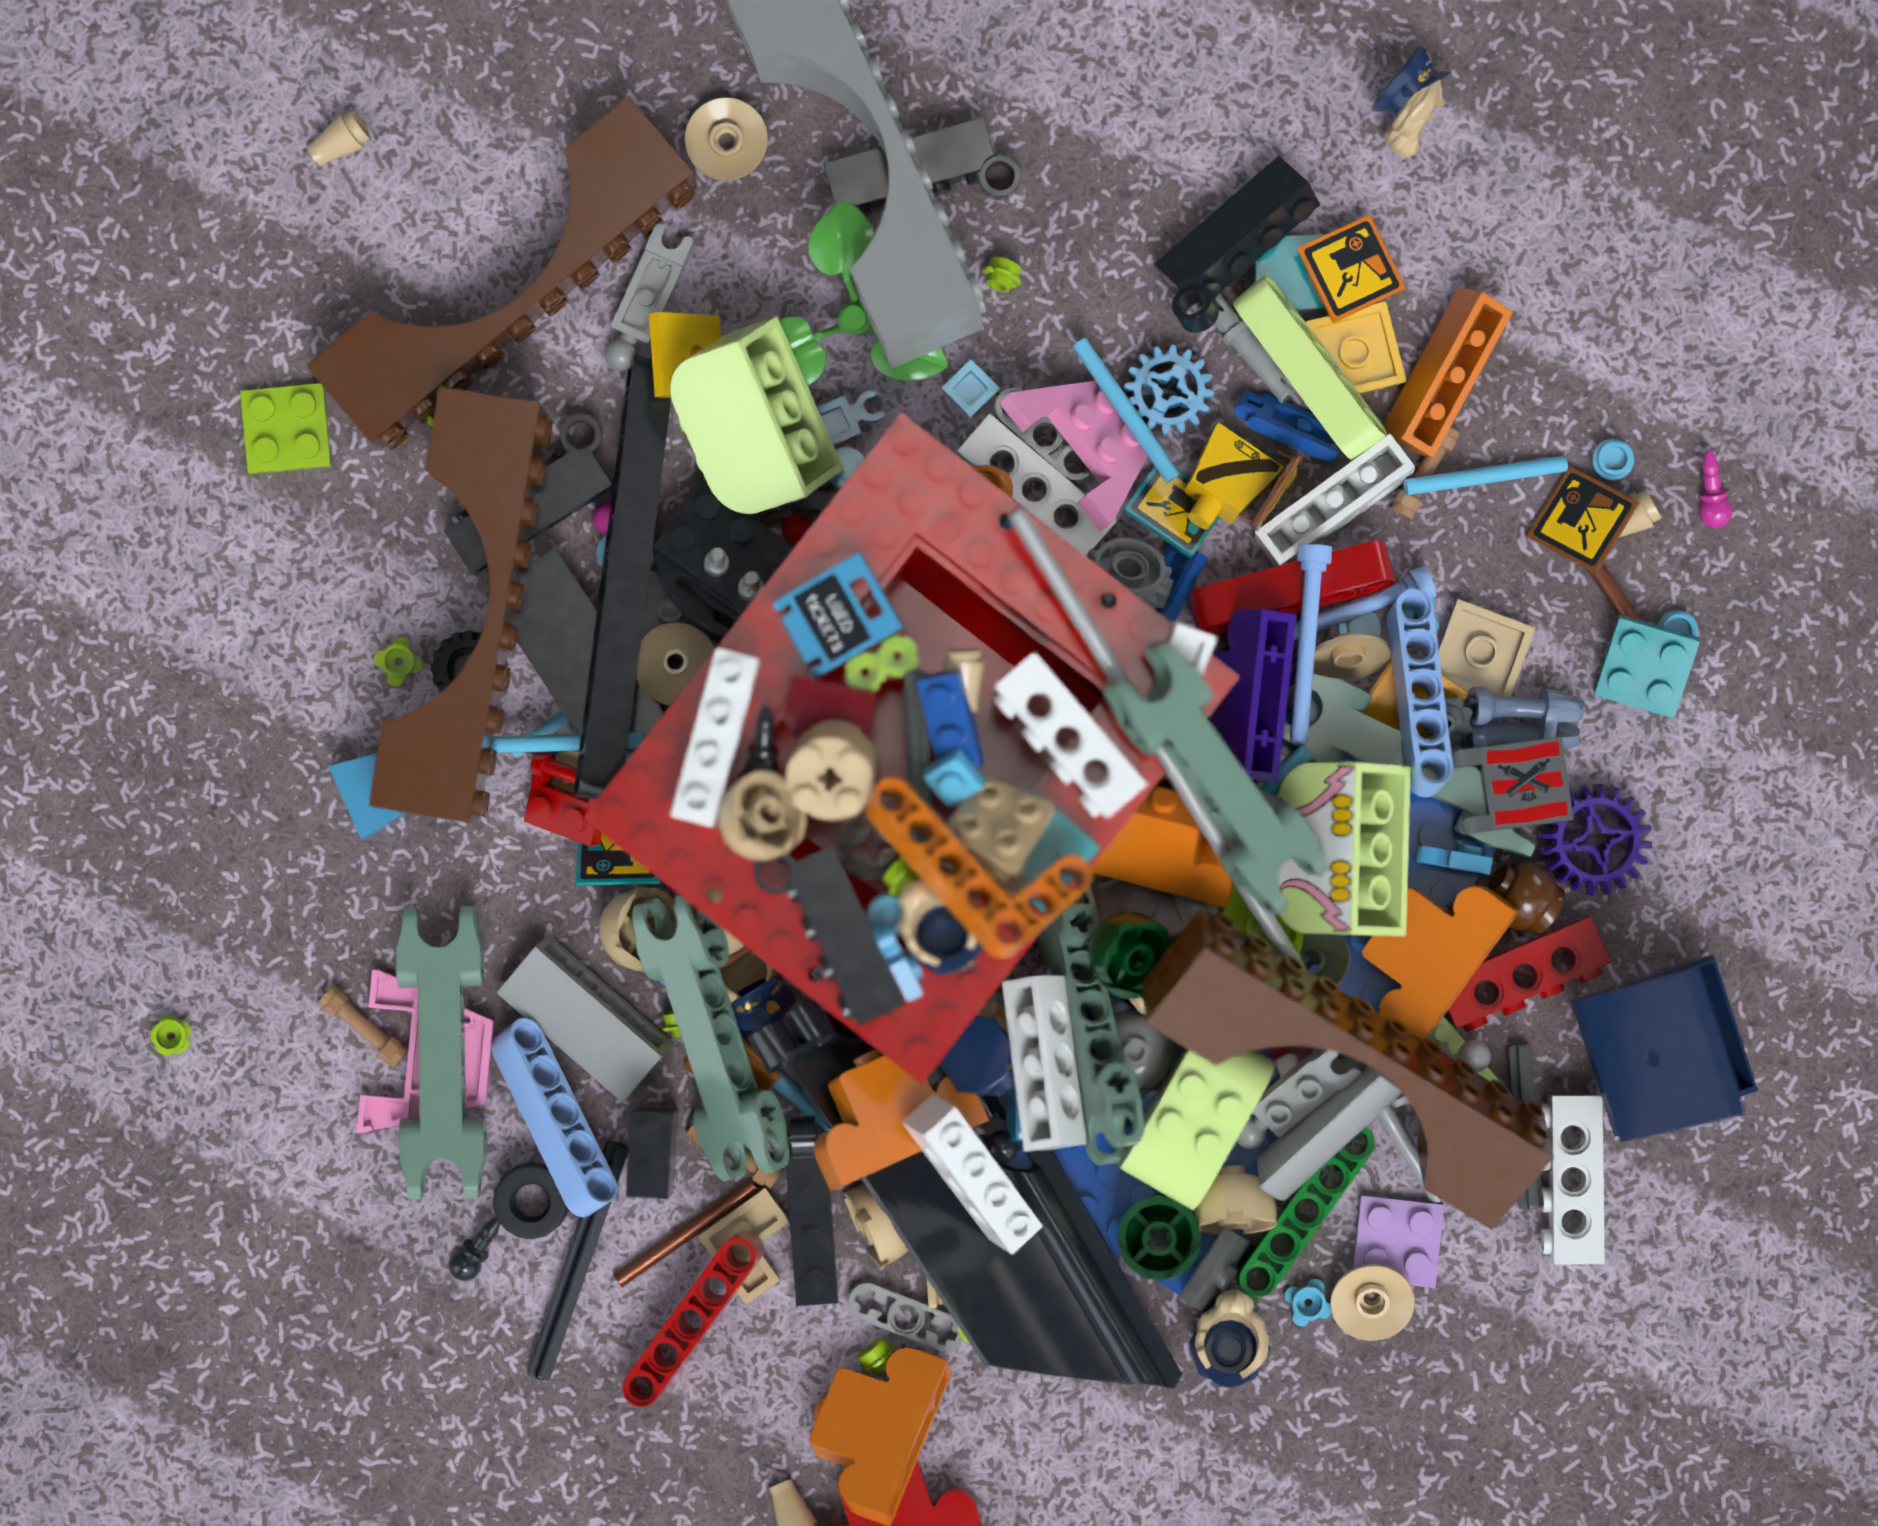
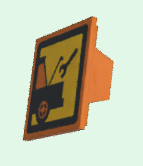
(1350, 268)

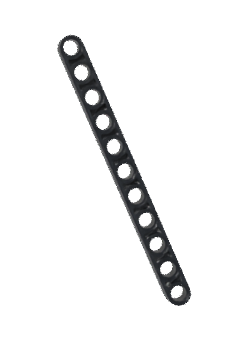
(623, 583)

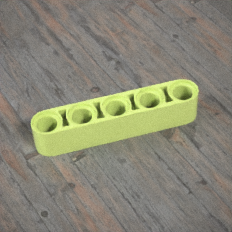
(1309, 367)

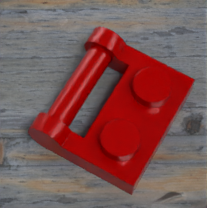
(555, 807)

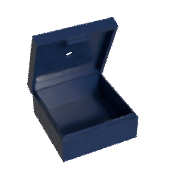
(1666, 1050)

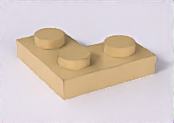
(760, 1216)

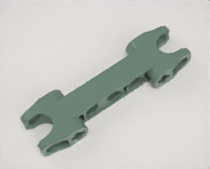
(1174, 721)
(1347, 731)
(1106, 1086)
(732, 1106)
(443, 1125)

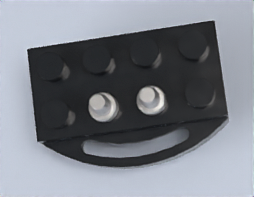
(717, 555)

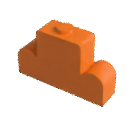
(1166, 852)
(1437, 953)
(872, 1106)
(879, 1429)

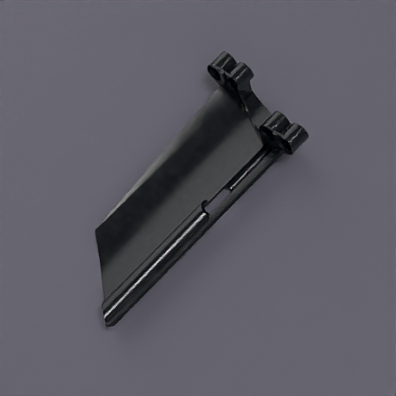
(1046, 1308)

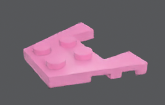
(1093, 432)
(384, 1111)

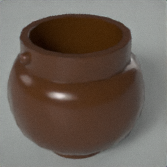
(1530, 890)

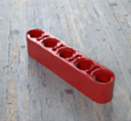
(1351, 574)
(678, 1332)

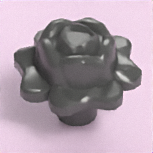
(1457, 718)

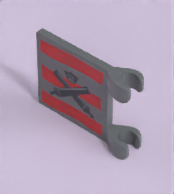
(1521, 784)

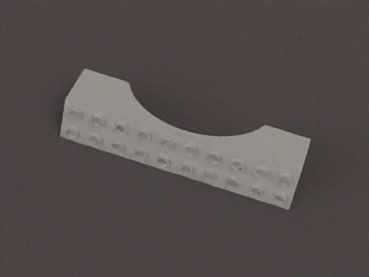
(913, 269)

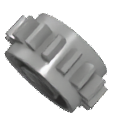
(1135, 567)

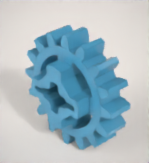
(1187, 398)

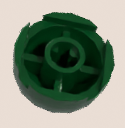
(1126, 951)
(1159, 1237)

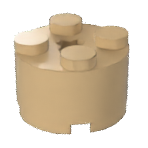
(829, 793)

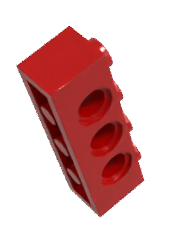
(1587, 958)

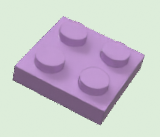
(1400, 1236)

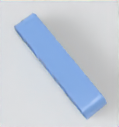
(1427, 675)
(554, 1117)

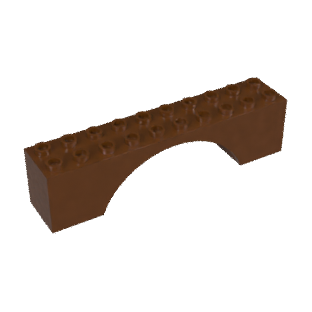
(619, 188)
(442, 752)
(1238, 995)

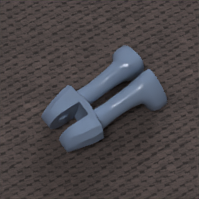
(1547, 711)

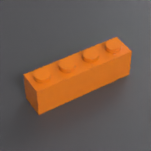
(1446, 371)

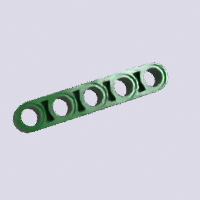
(1302, 1231)

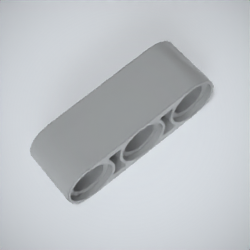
(1052, 454)

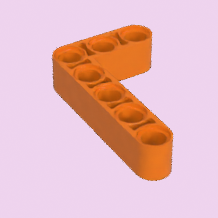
(970, 875)

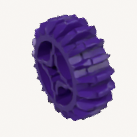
(1599, 859)

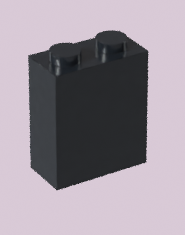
(651, 1153)

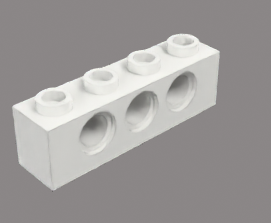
(993, 439)
(1335, 501)
(1035, 678)
(715, 737)
(1044, 1063)
(972, 1173)
(1586, 1242)

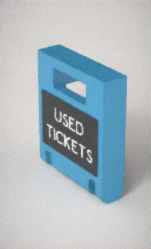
(830, 619)

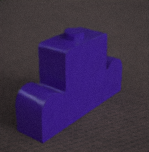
(1254, 709)

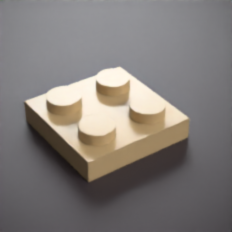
(1483, 648)

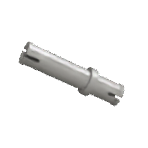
(1251, 350)

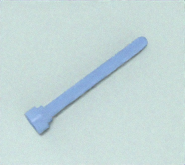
(1313, 562)
(1416, 579)

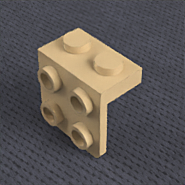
(1000, 830)

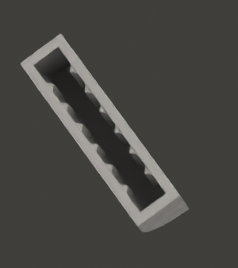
(585, 1018)
(1323, 1133)

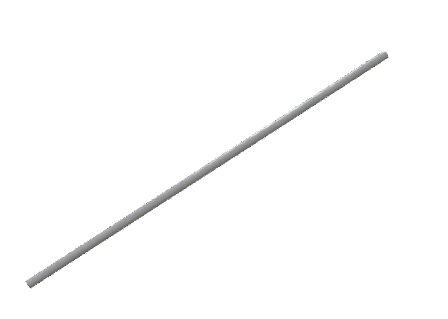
(1206, 823)

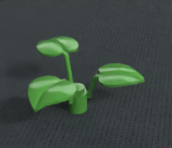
(834, 248)

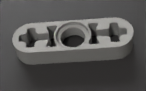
(873, 1314)

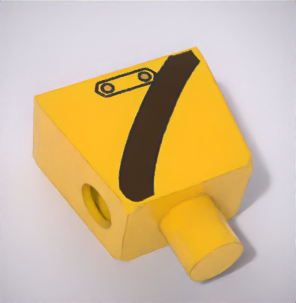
(1228, 478)

